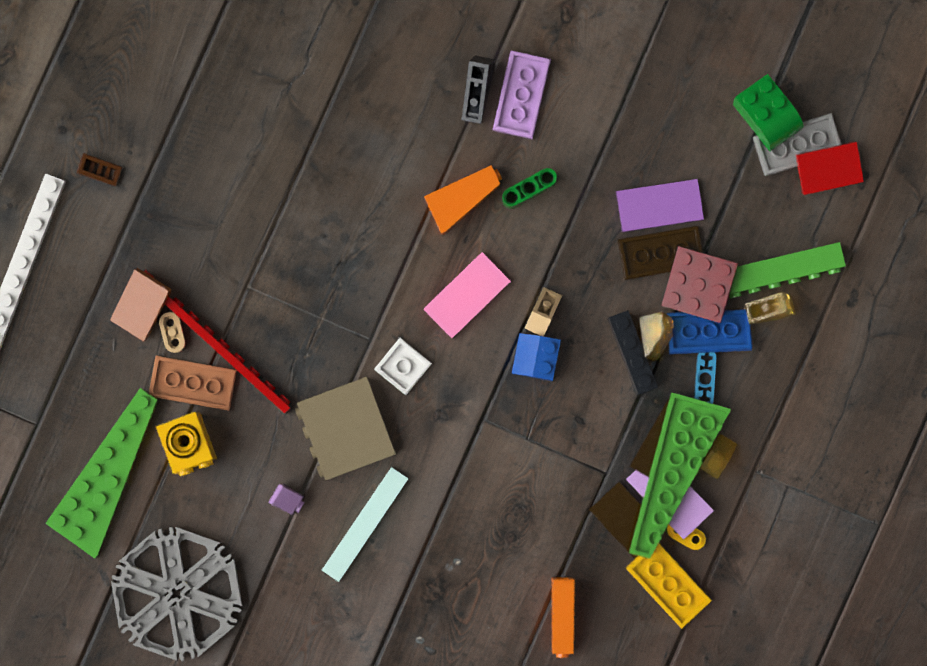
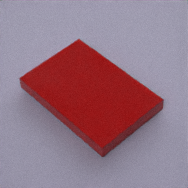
(829, 168)

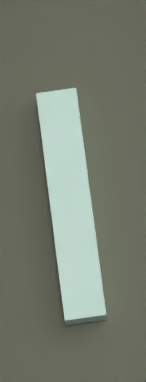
(365, 524)

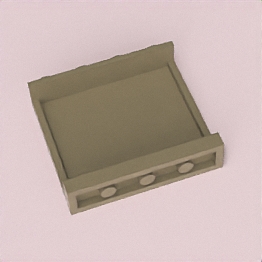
(345, 429)

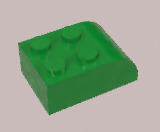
(768, 112)

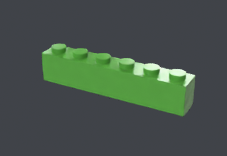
(787, 268)

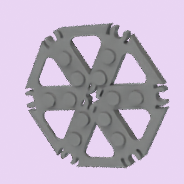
(158, 586)

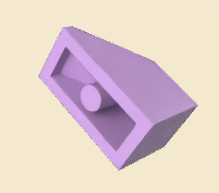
(287, 499)

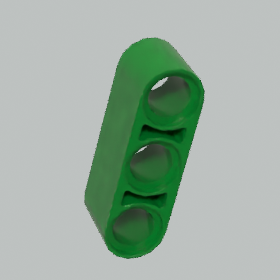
(536, 180)

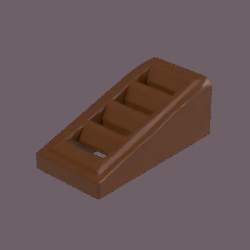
(80, 170)

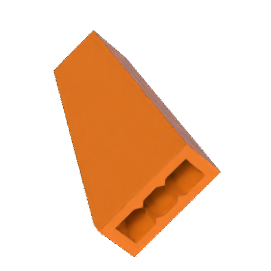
(458, 199)
(562, 616)

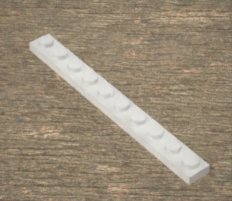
(28, 249)

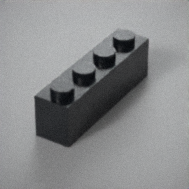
(632, 352)

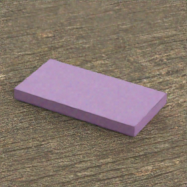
(521, 94)
(689, 513)

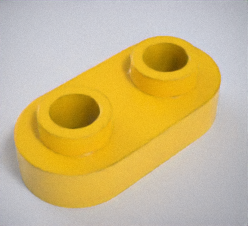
(688, 540)

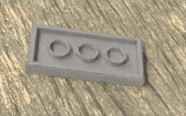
(815, 135)

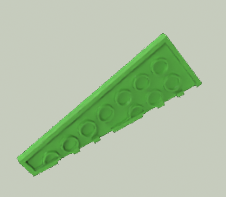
(681, 448)
(93, 498)

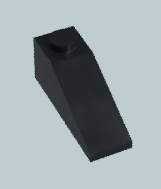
(477, 88)

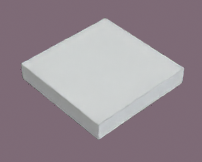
(402, 366)

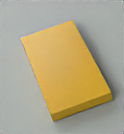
(669, 585)

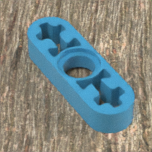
(712, 363)

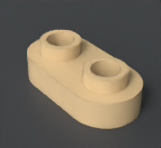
(172, 333)

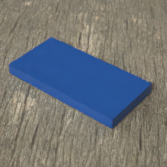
(702, 335)

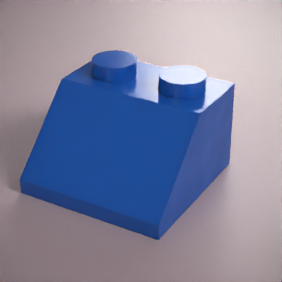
(536, 356)

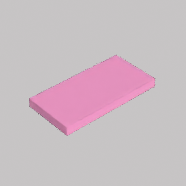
(467, 295)

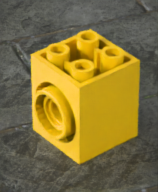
(197, 453)

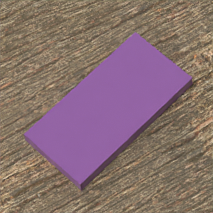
(659, 205)

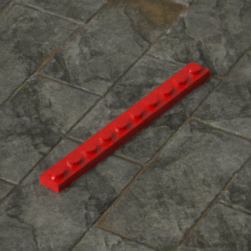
(222, 348)

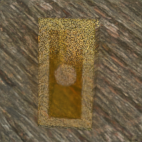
(770, 308)
(656, 334)
(718, 456)

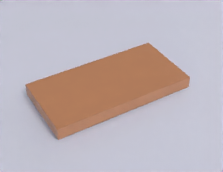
(192, 383)

